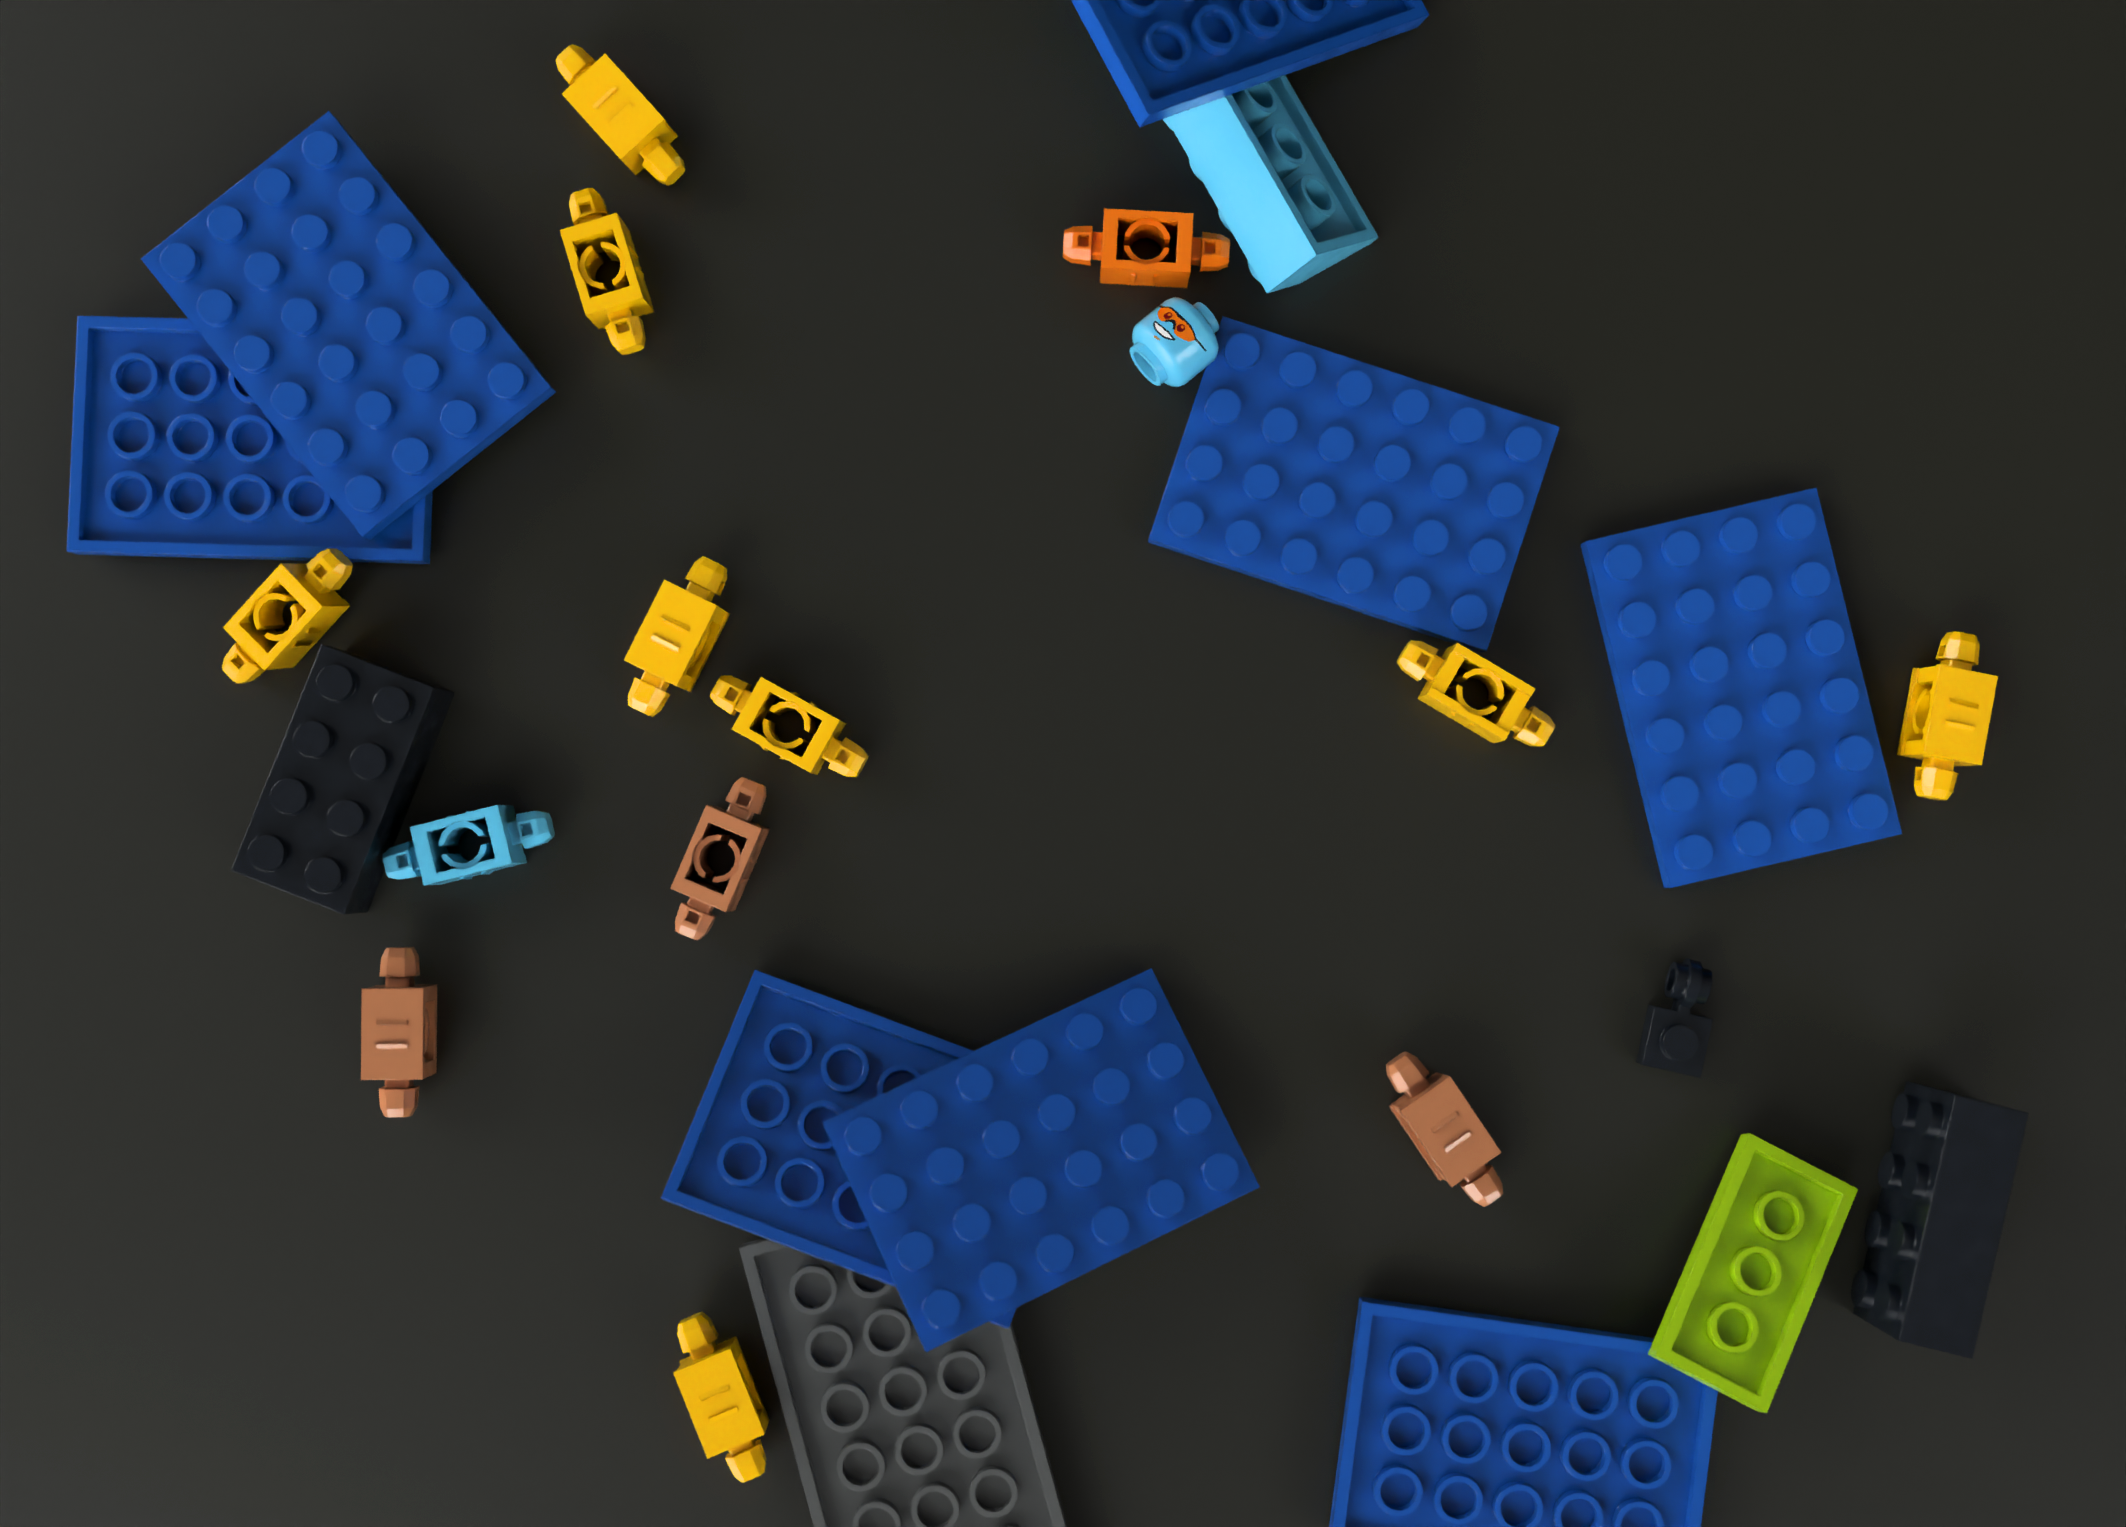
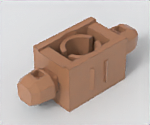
(696, 915)
(399, 1032)
(1444, 1129)

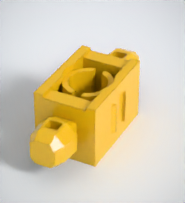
(620, 114)
(600, 232)
(318, 609)
(677, 636)
(734, 697)
(1947, 715)
(1529, 725)
(721, 1397)

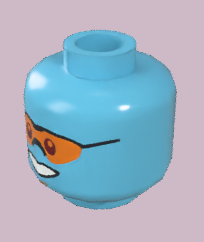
(1175, 342)

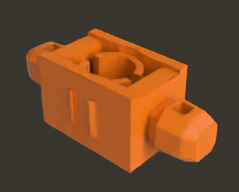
(1208, 251)

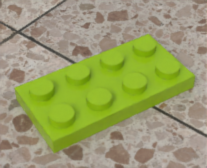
(1753, 1272)

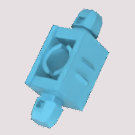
(428, 851)

